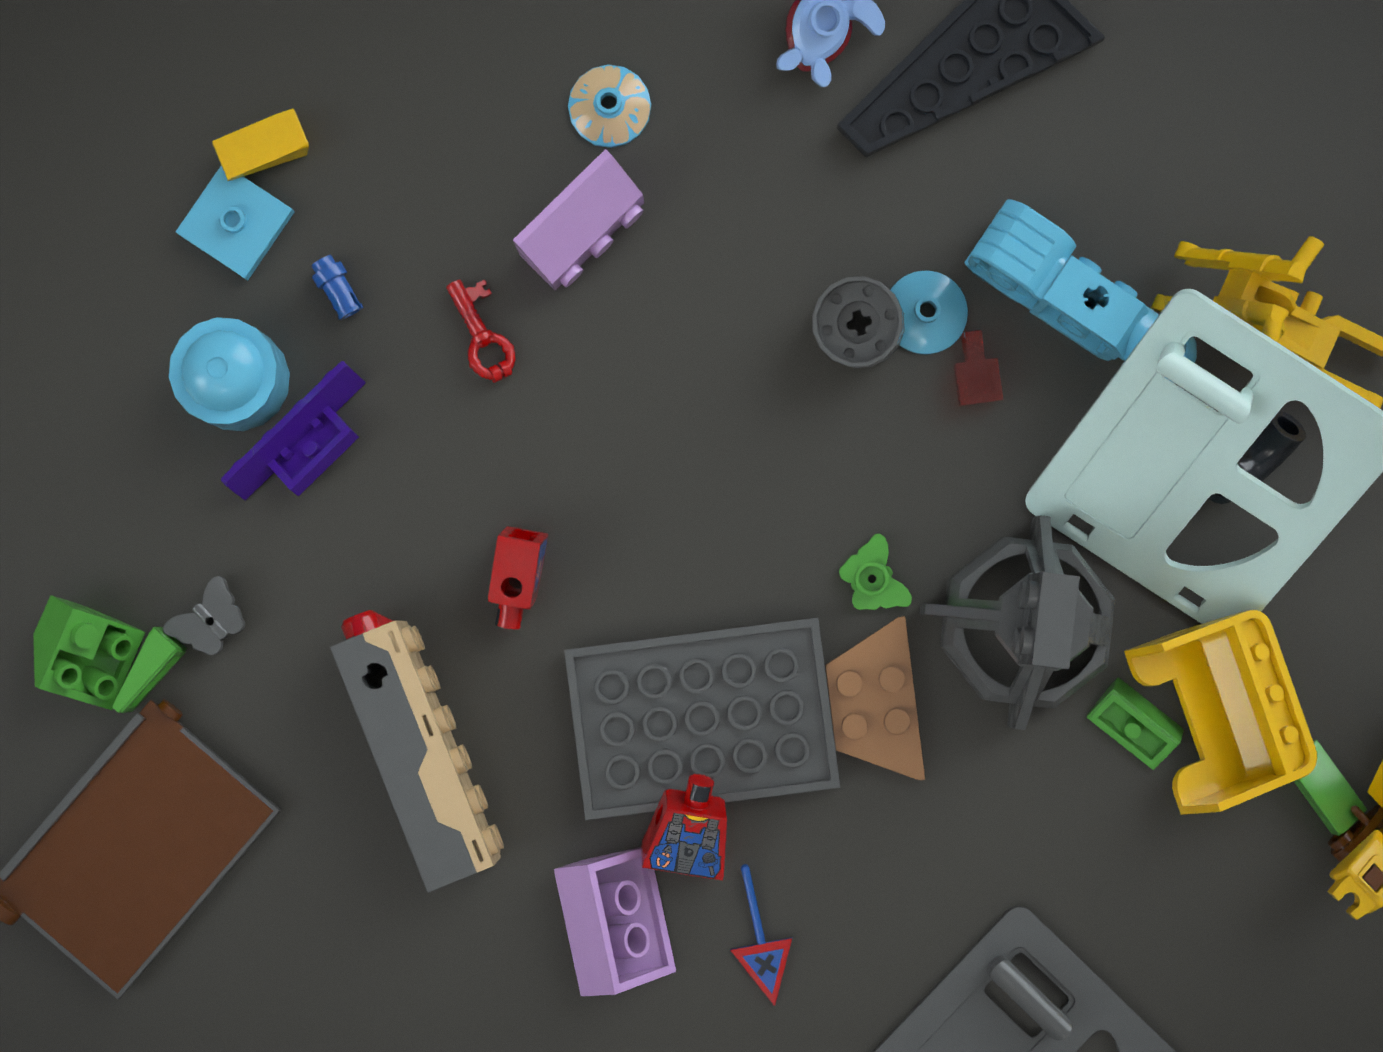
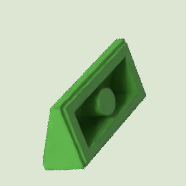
(1136, 723)
(1330, 794)

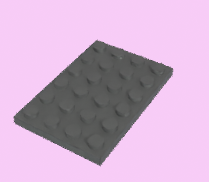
(709, 703)

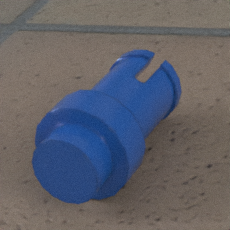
(331, 277)

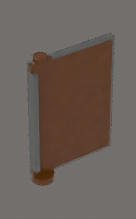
(134, 848)

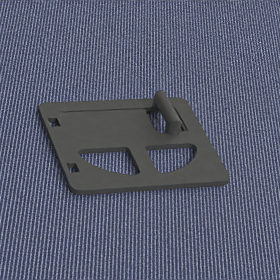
(964, 1019)

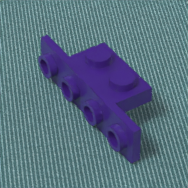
(303, 440)

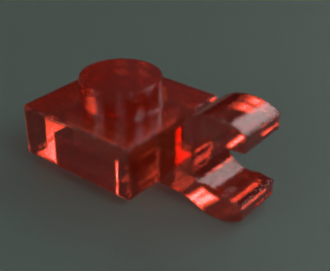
(978, 377)

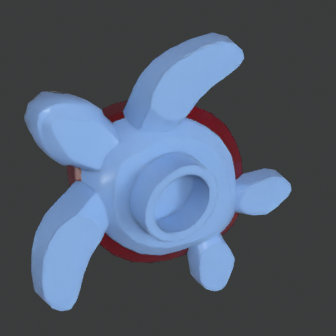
(821, 31)

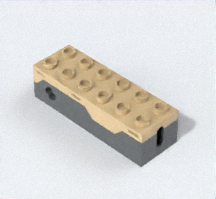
(416, 749)

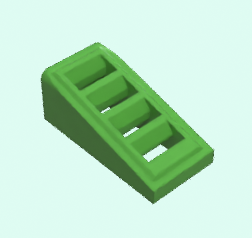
(151, 665)

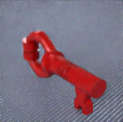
(481, 336)

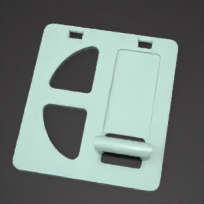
(1157, 454)

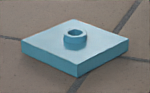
(235, 222)

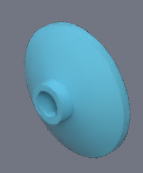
(943, 329)

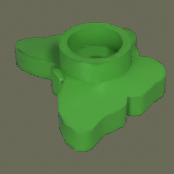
(872, 561)

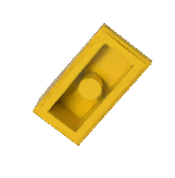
(261, 145)

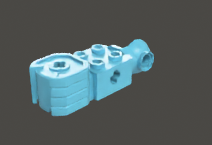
(1031, 264)

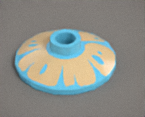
(614, 125)

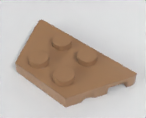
(876, 702)

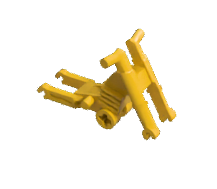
(1273, 308)

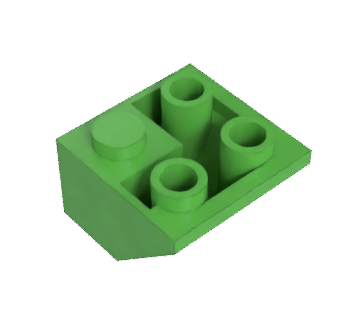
(83, 652)

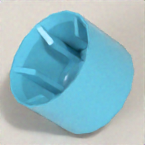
(229, 374)

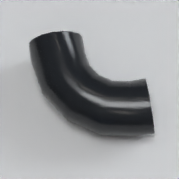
(1269, 449)

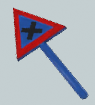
(765, 959)

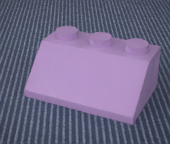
(580, 221)
(614, 922)

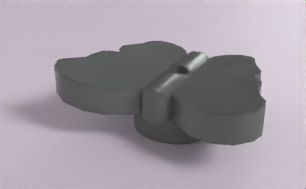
(194, 627)

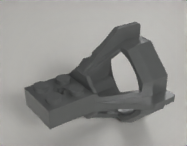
(1037, 620)

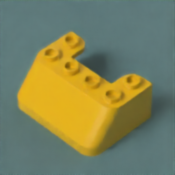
(1235, 706)

